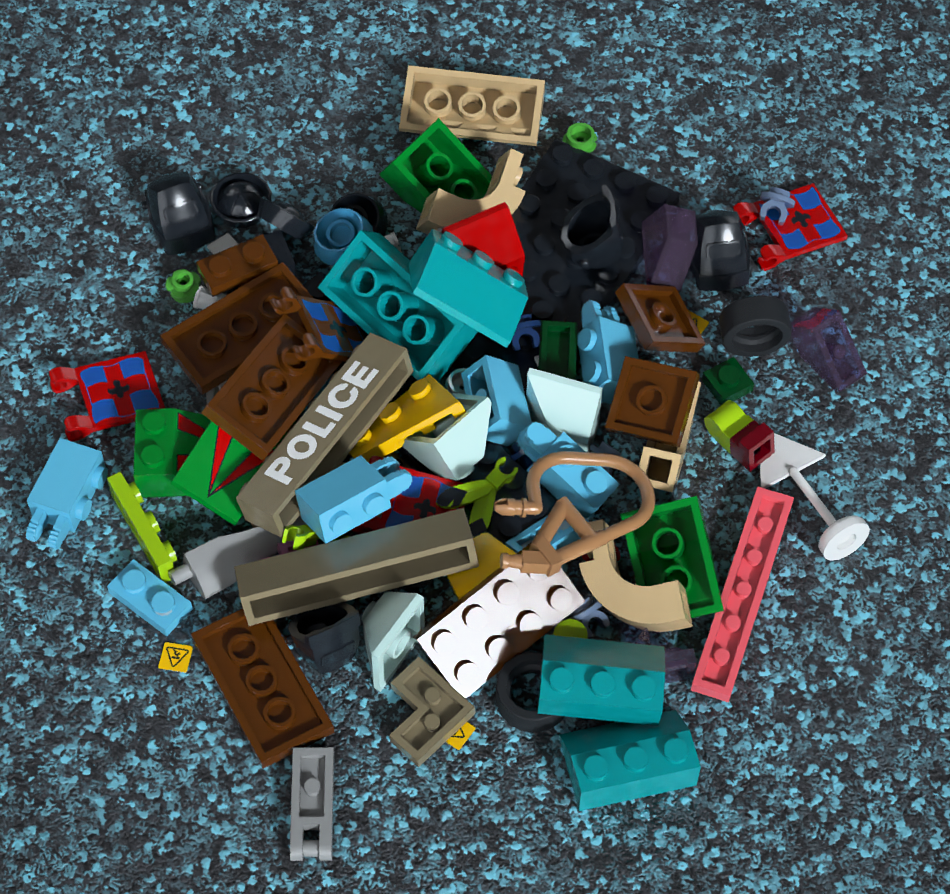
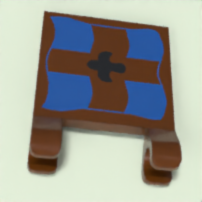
(329, 329)

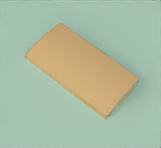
(473, 104)

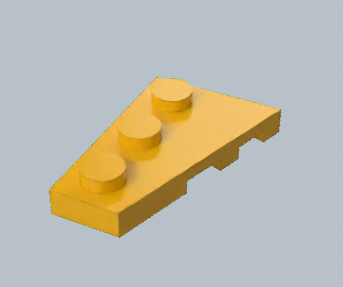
(410, 413)

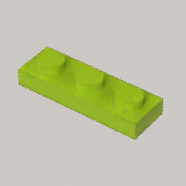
(142, 525)

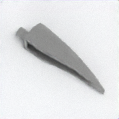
(213, 562)

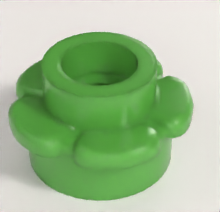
(581, 132)
(186, 292)

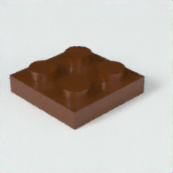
(660, 318)
(652, 401)

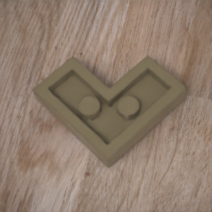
(437, 713)

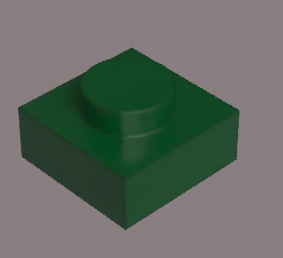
(727, 381)

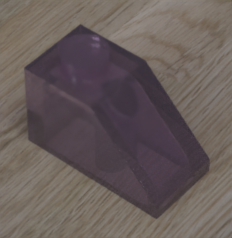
(669, 245)
(828, 347)

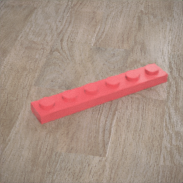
(742, 594)

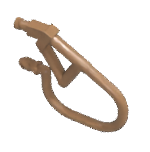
(542, 556)

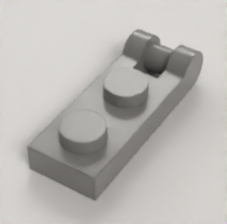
(312, 802)

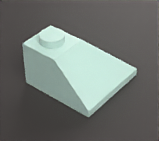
(564, 406)
(456, 442)
(390, 632)

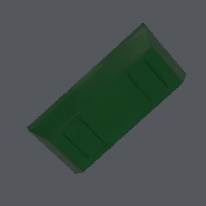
(558, 348)

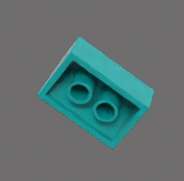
(468, 286)
(602, 680)
(630, 760)

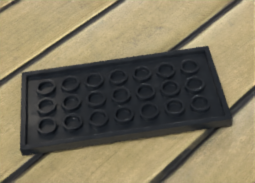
(552, 280)

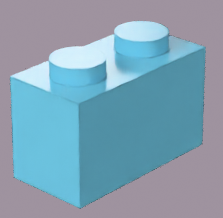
(504, 388)

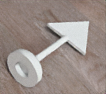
(790, 457)

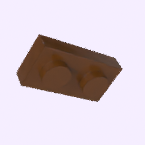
(236, 265)

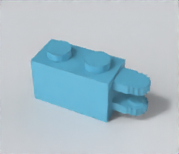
(603, 347)
(583, 485)
(65, 490)
(350, 495)

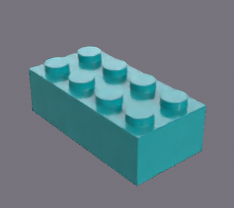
(376, 293)

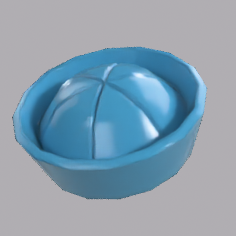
(336, 232)

